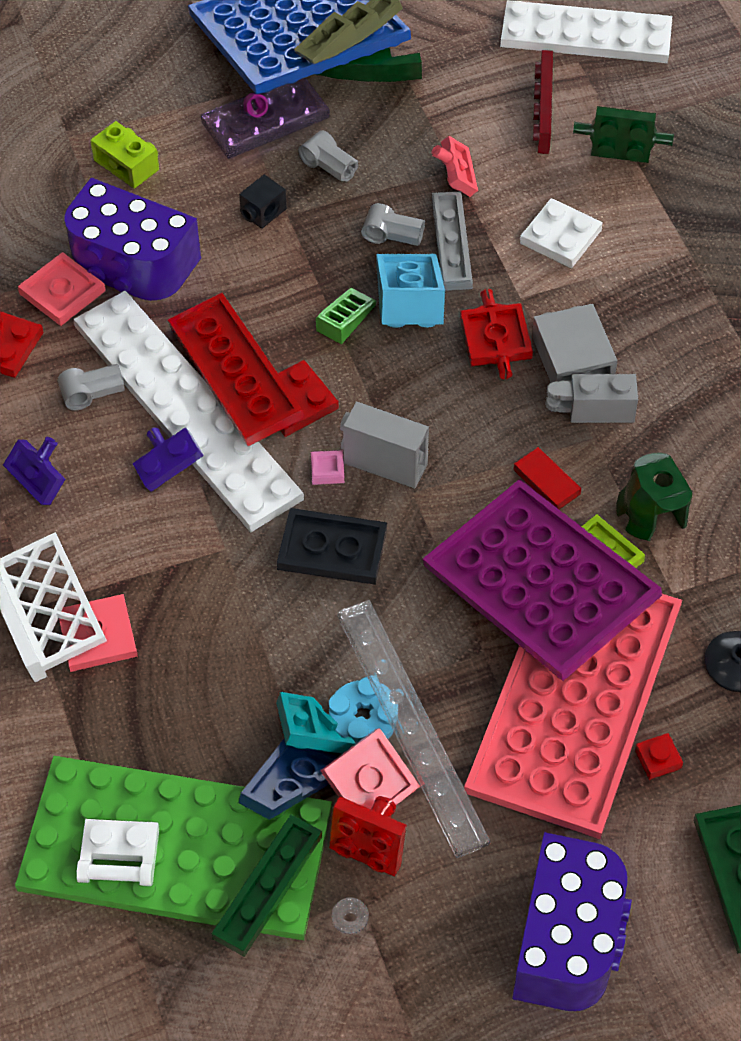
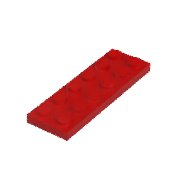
(236, 369)

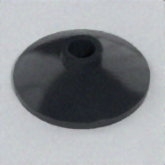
(722, 661)

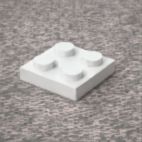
(561, 233)

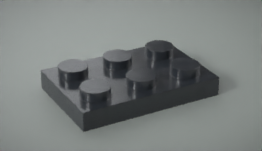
(332, 546)

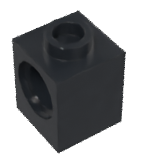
(262, 201)

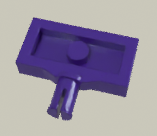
(167, 457)
(35, 470)

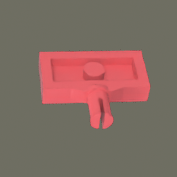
(458, 165)

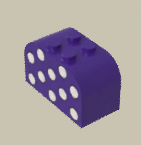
(131, 241)
(573, 925)

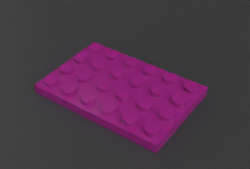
(542, 579)

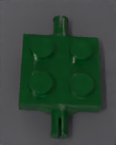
(623, 134)

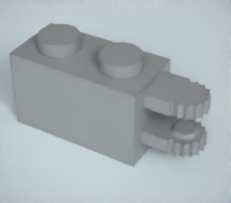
(595, 398)

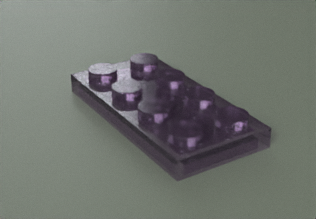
(289, 110)

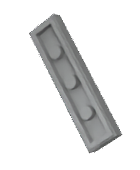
(452, 240)

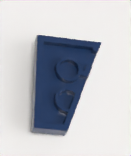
(286, 780)

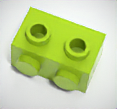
(125, 154)

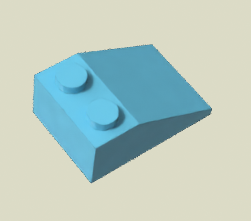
(410, 290)

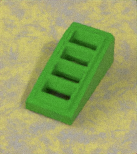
(341, 331)

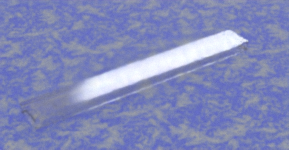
(413, 729)

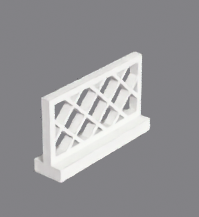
(20, 623)

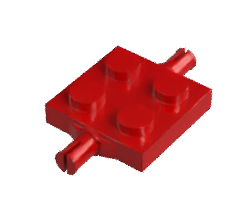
(496, 334)

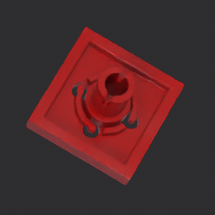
(368, 834)

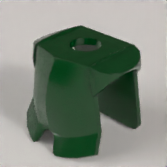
(645, 499)

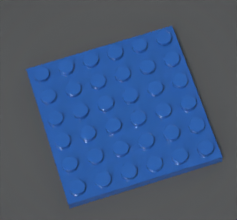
(262, 37)

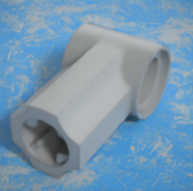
(323, 152)
(385, 224)
(81, 387)

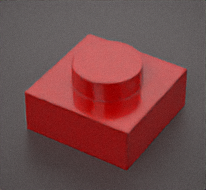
(658, 756)

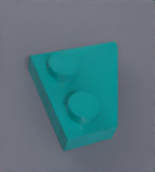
(308, 725)

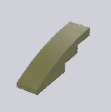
(344, 31)

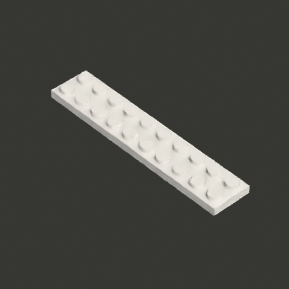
(180, 398)

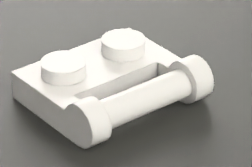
(118, 842)

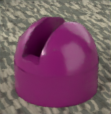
(259, 100)

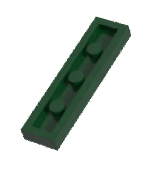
(267, 885)

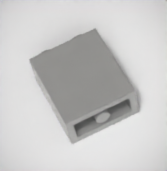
(573, 343)
(385, 444)

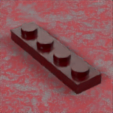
(543, 109)

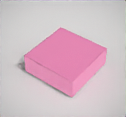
(327, 467)

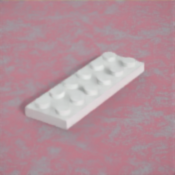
(586, 31)

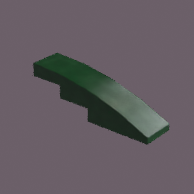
(379, 68)

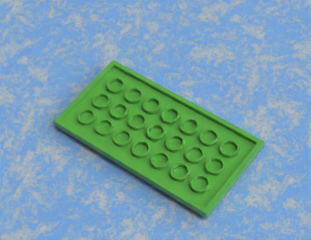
(203, 844)

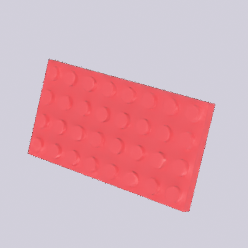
(566, 743)

